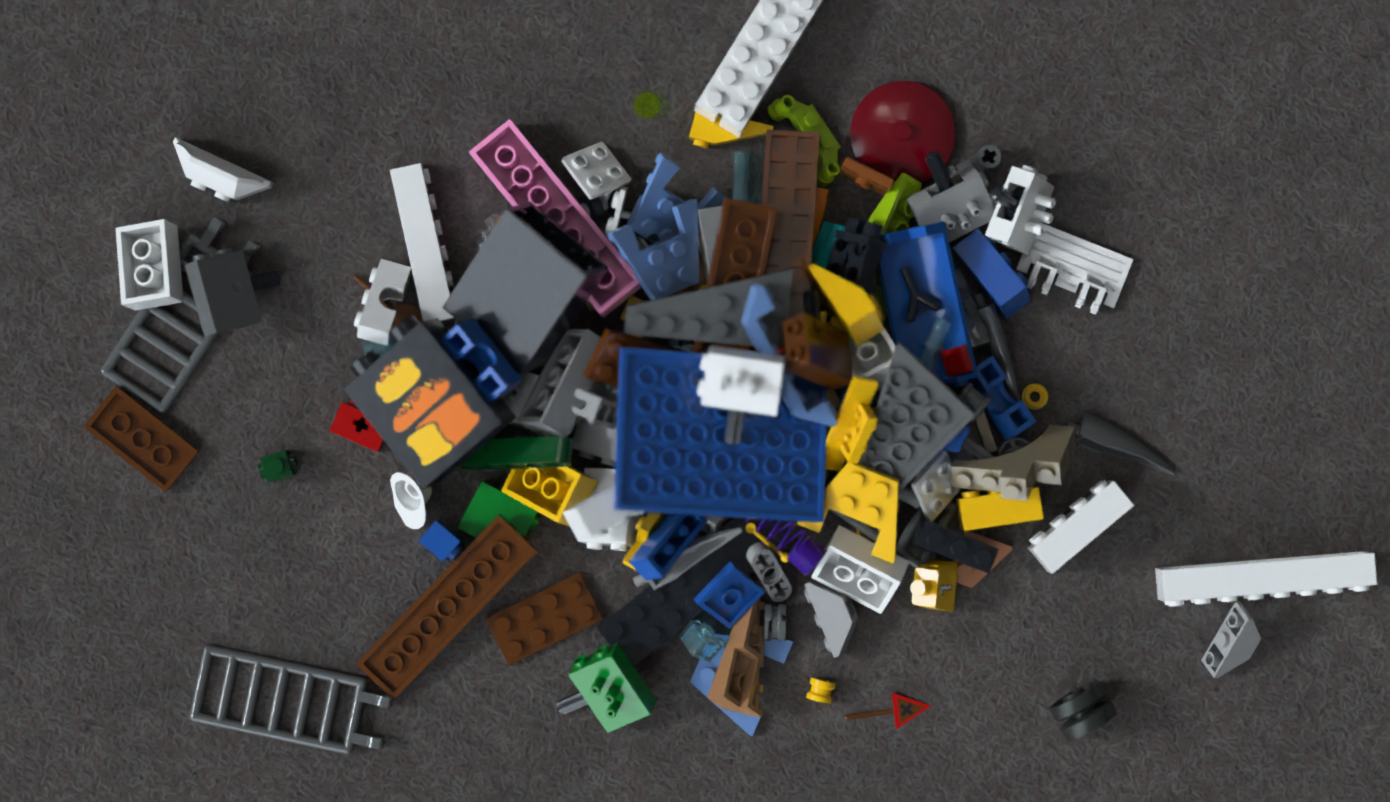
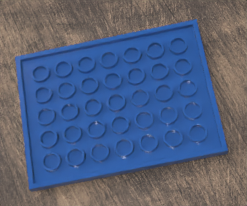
(677, 454)

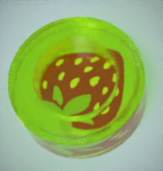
(646, 105)

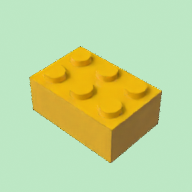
(549, 489)
(990, 510)

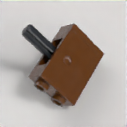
(816, 348)

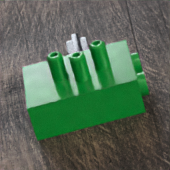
(609, 687)

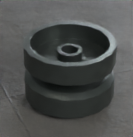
(1082, 711)

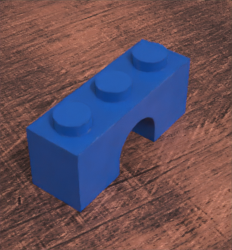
(471, 343)
(1007, 414)

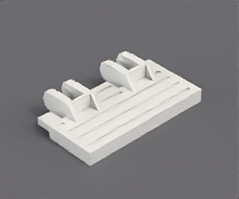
(1076, 263)

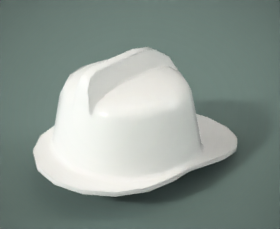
(410, 499)

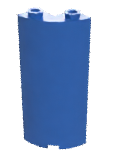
(931, 262)

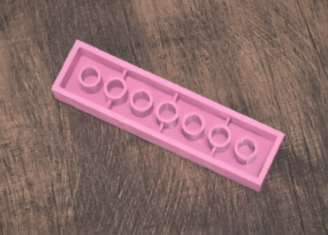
(525, 178)

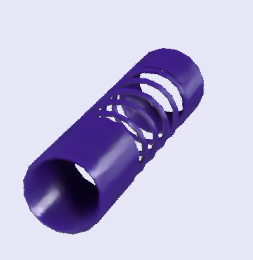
(803, 557)

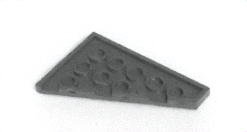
(914, 419)

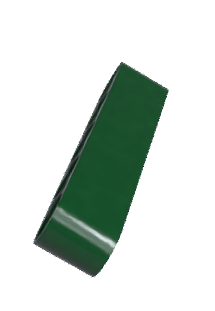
(522, 454)

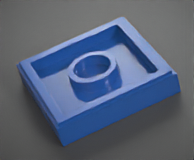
(729, 595)

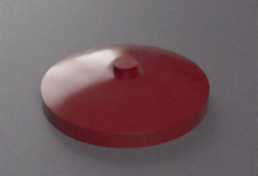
(899, 128)

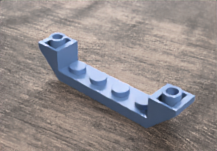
(756, 306)

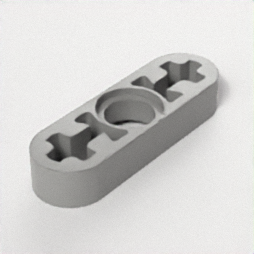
(761, 567)

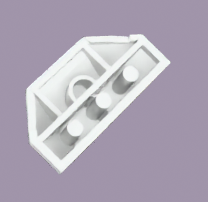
(218, 174)

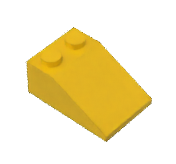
(850, 304)

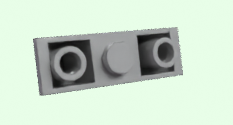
(833, 614)
(1233, 642)

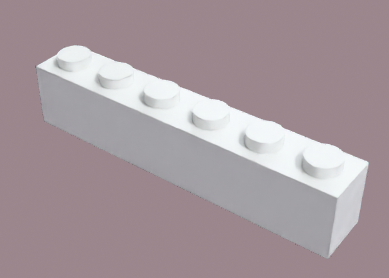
(422, 240)

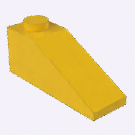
(706, 132)

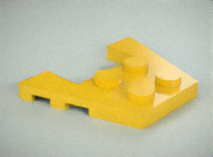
(867, 498)

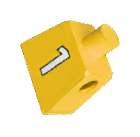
(935, 585)

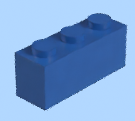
(666, 544)

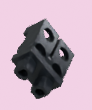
(857, 254)

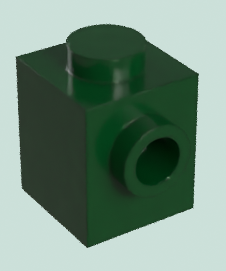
(277, 466)

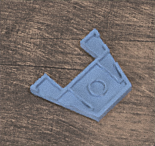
(654, 208)
(668, 263)
(705, 673)

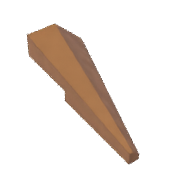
(737, 676)

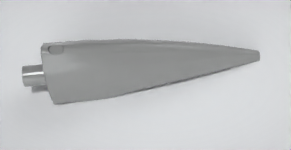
(695, 552)

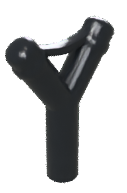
(916, 296)

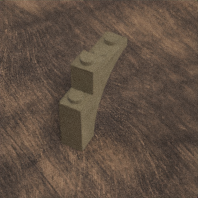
(1016, 473)

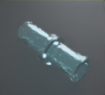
(740, 175)
(934, 342)

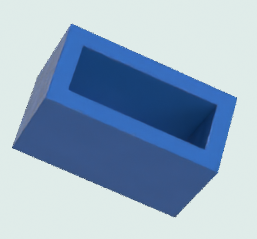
(442, 541)

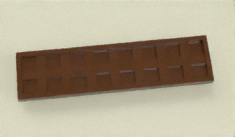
(791, 188)

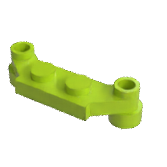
(807, 119)

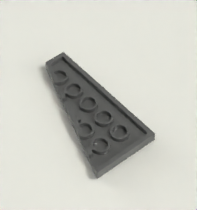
(713, 313)

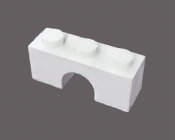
(388, 282)

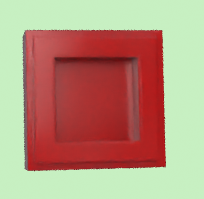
(957, 360)

